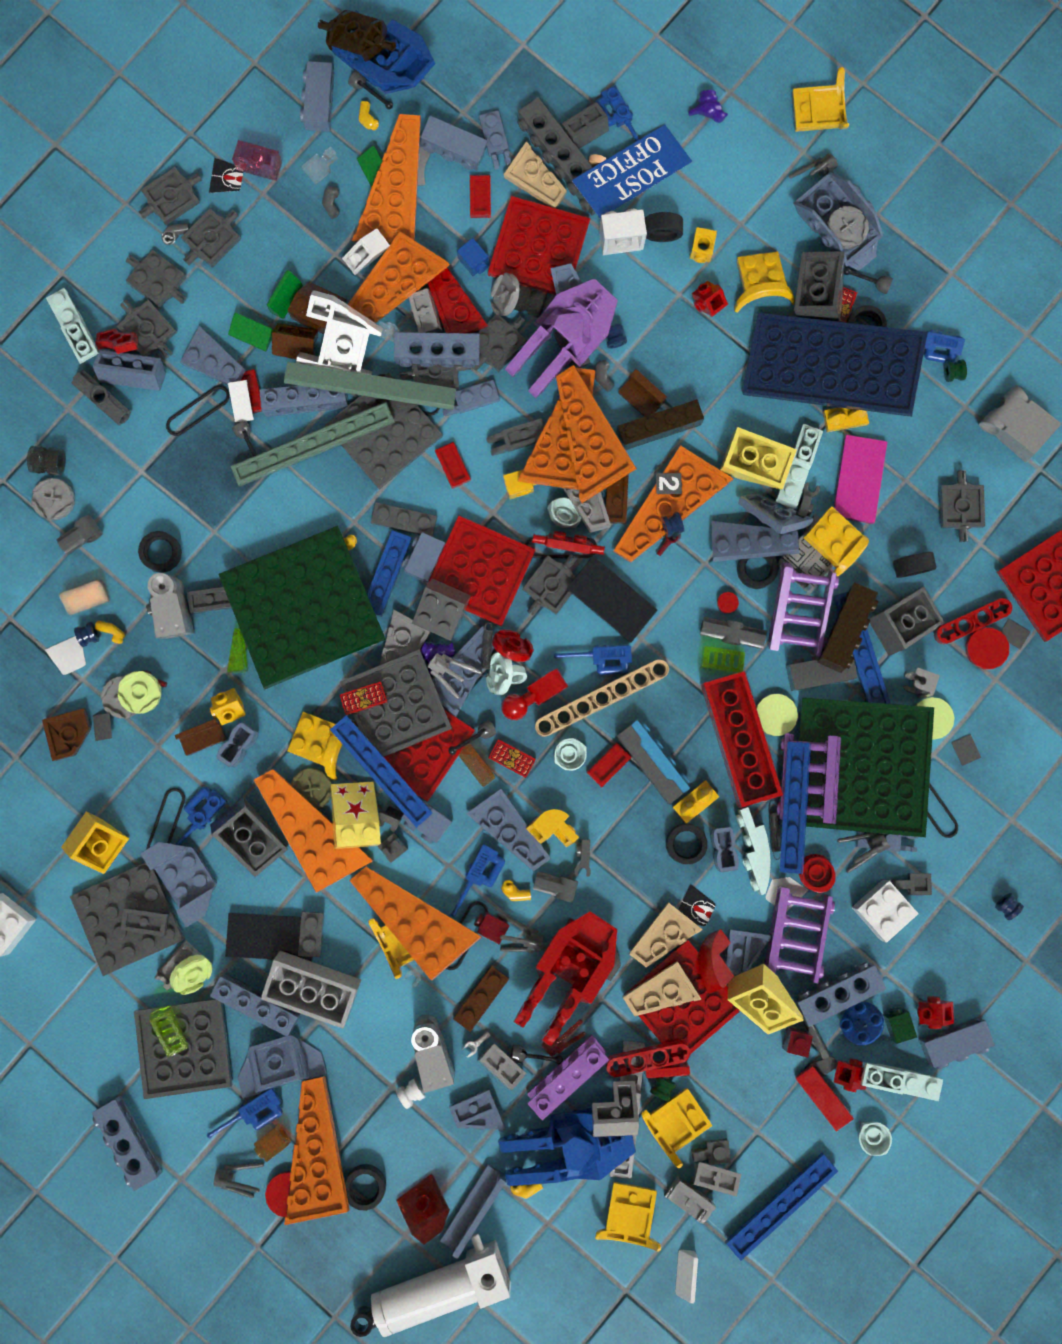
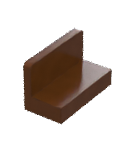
(291, 340)
(642, 394)
(201, 737)

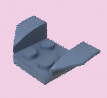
(184, 878)
(278, 1064)

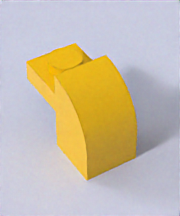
(552, 823)

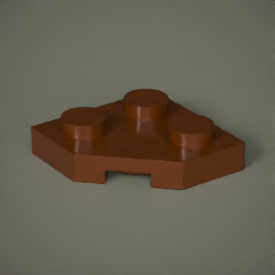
(66, 733)

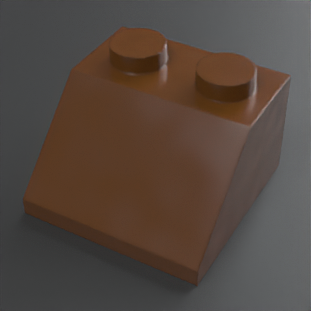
(300, 303)

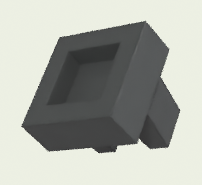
(391, 815)
(392, 847)

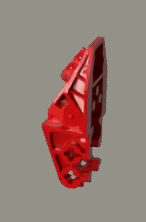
(582, 957)

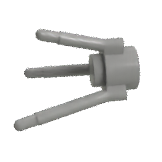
(440, 665)

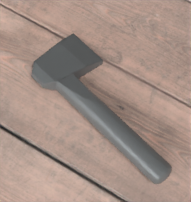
(827, 1062)

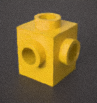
(227, 706)

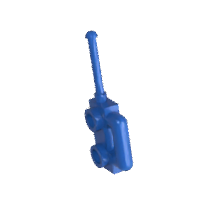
(621, 110)
(953, 343)
(600, 654)
(201, 818)
(476, 875)
(249, 1111)

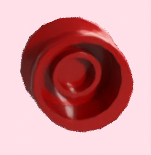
(818, 873)

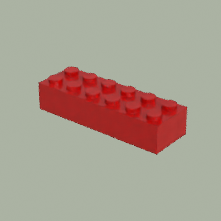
(741, 739)

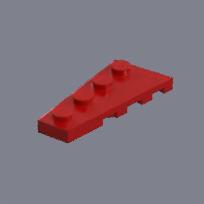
(454, 305)

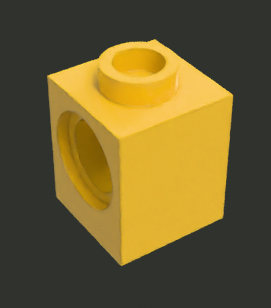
(705, 237)
(515, 488)

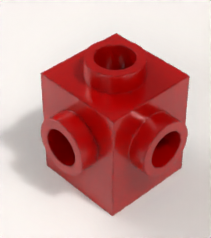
(709, 298)
(935, 1012)
(849, 1075)

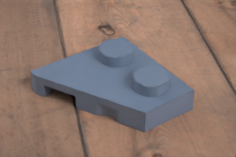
(744, 949)
(477, 1112)

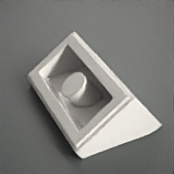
(686, 1275)

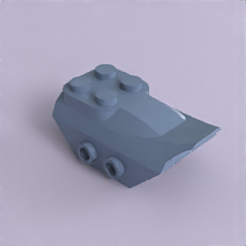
(830, 195)

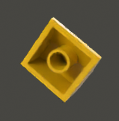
(94, 843)

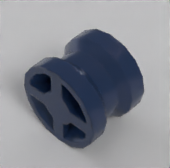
(616, 337)
(672, 524)
(86, 634)
(1009, 906)

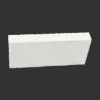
(240, 401)

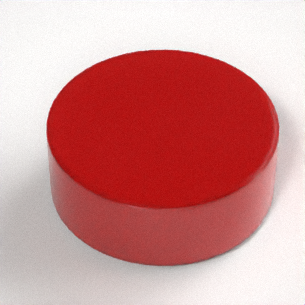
(727, 602)

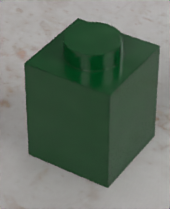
(900, 1025)

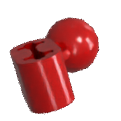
(516, 706)

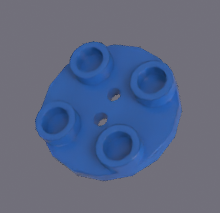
(856, 1031)

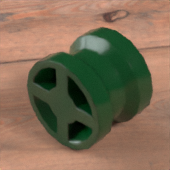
(955, 370)
(663, 1088)

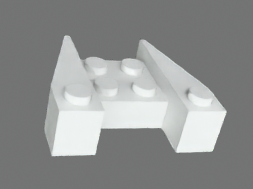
(344, 335)

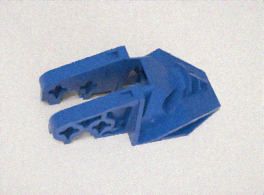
(402, 67)
(583, 1154)

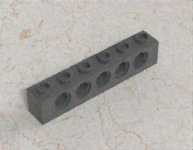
(537, 113)

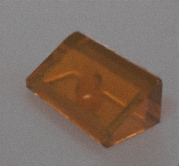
(84, 597)
(476, 765)

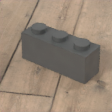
(812, 674)

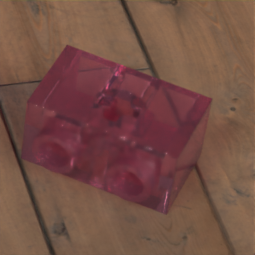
(257, 160)

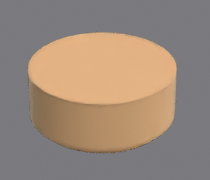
(596, 159)

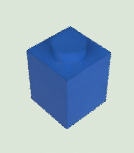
(473, 257)

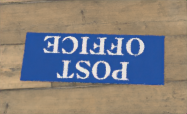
(632, 171)

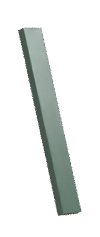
(369, 385)
(312, 444)

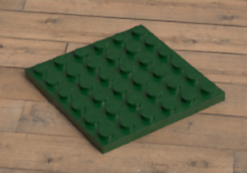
(301, 607)
(880, 766)

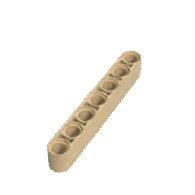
(609, 690)

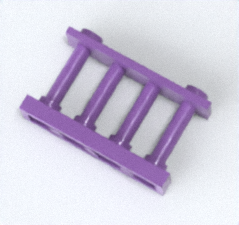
(785, 597)
(830, 769)
(781, 920)
(567, 1077)

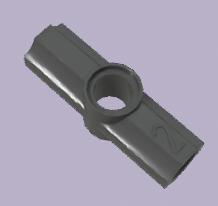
(93, 390)
(733, 632)

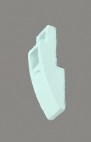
(72, 325)
(806, 449)
(759, 857)
(901, 1081)

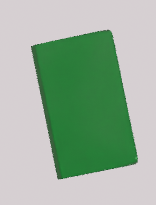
(370, 164)
(284, 295)
(250, 332)

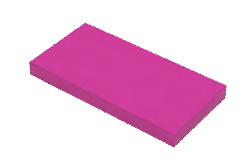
(860, 478)

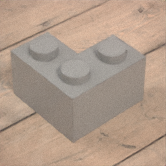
(619, 1116)

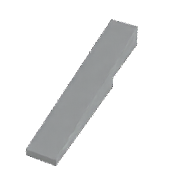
(625, 1169)

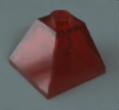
(424, 1209)

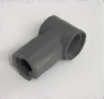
(84, 532)
(561, 888)

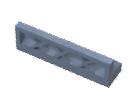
(473, 1209)

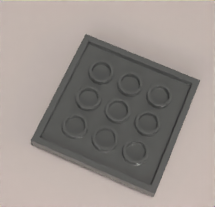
(393, 447)
(412, 706)
(101, 916)
(195, 1069)

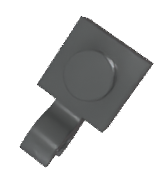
(805, 507)
(583, 852)
(916, 884)
(716, 1152)

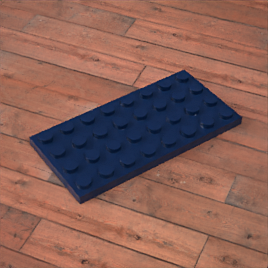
(835, 364)

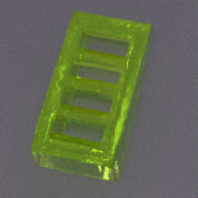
(706, 655)
(238, 657)
(157, 1026)

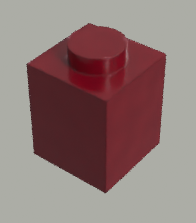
(491, 926)
(797, 1042)

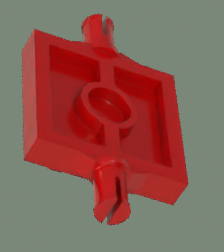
(576, 544)

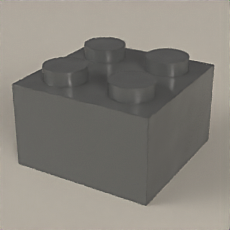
(441, 609)

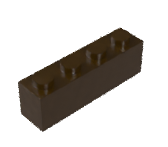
(660, 424)
(848, 627)

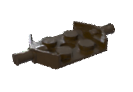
(365, 41)

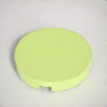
(139, 692)
(777, 714)
(943, 716)
(190, 974)

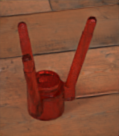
(558, 1046)

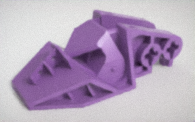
(582, 317)

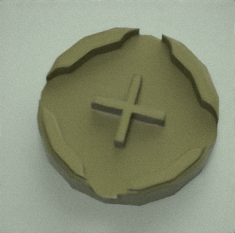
(313, 786)

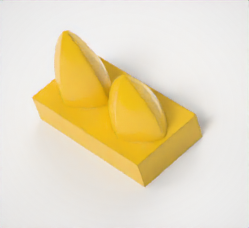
(844, 418)
(695, 801)

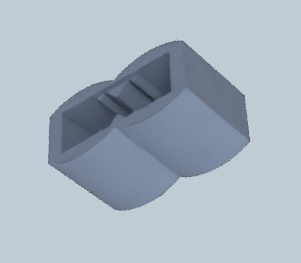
(240, 740)
(724, 855)

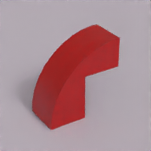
(712, 968)

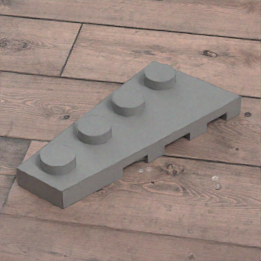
(591, 511)
(402, 638)

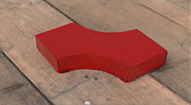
(116, 340)

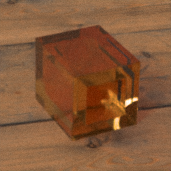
(271, 1143)

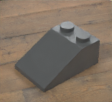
(820, 286)
(906, 621)
(248, 837)

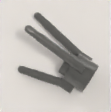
(823, 166)
(877, 845)
(531, 942)
(226, 1179)

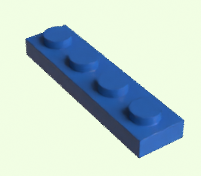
(388, 571)

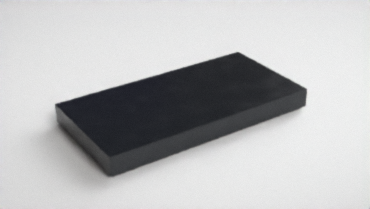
(611, 599)
(262, 936)

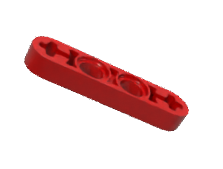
(974, 623)
(647, 1055)

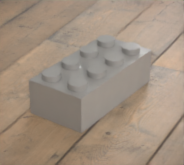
(311, 989)

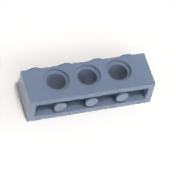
(428, 341)
(300, 400)
(871, 985)
(249, 1002)
(128, 1130)

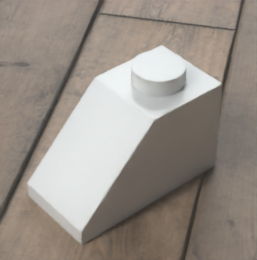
(365, 251)

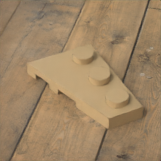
(534, 178)
(663, 935)
(661, 991)

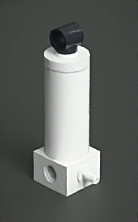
(474, 1279)

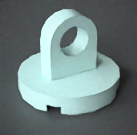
(504, 674)

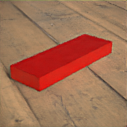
(824, 1097)

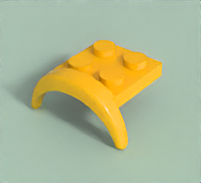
(820, 106)
(762, 277)
(837, 540)
(316, 742)
(394, 951)
(676, 1123)
(630, 1216)

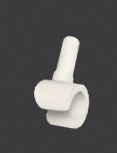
(473, 1045)

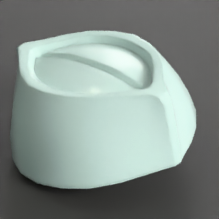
(563, 513)
(570, 754)
(875, 1138)

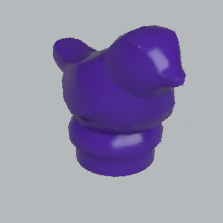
(709, 107)
(429, 650)

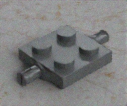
(170, 196)
(211, 238)
(156, 279)
(150, 327)
(500, 342)
(434, 375)
(962, 506)
(549, 585)

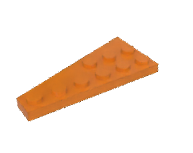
(394, 191)
(395, 277)
(593, 444)
(551, 458)
(699, 484)
(309, 833)
(422, 930)
(316, 1166)

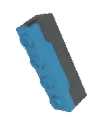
(653, 762)

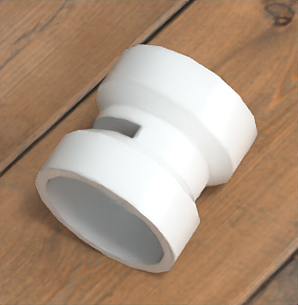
(412, 1092)

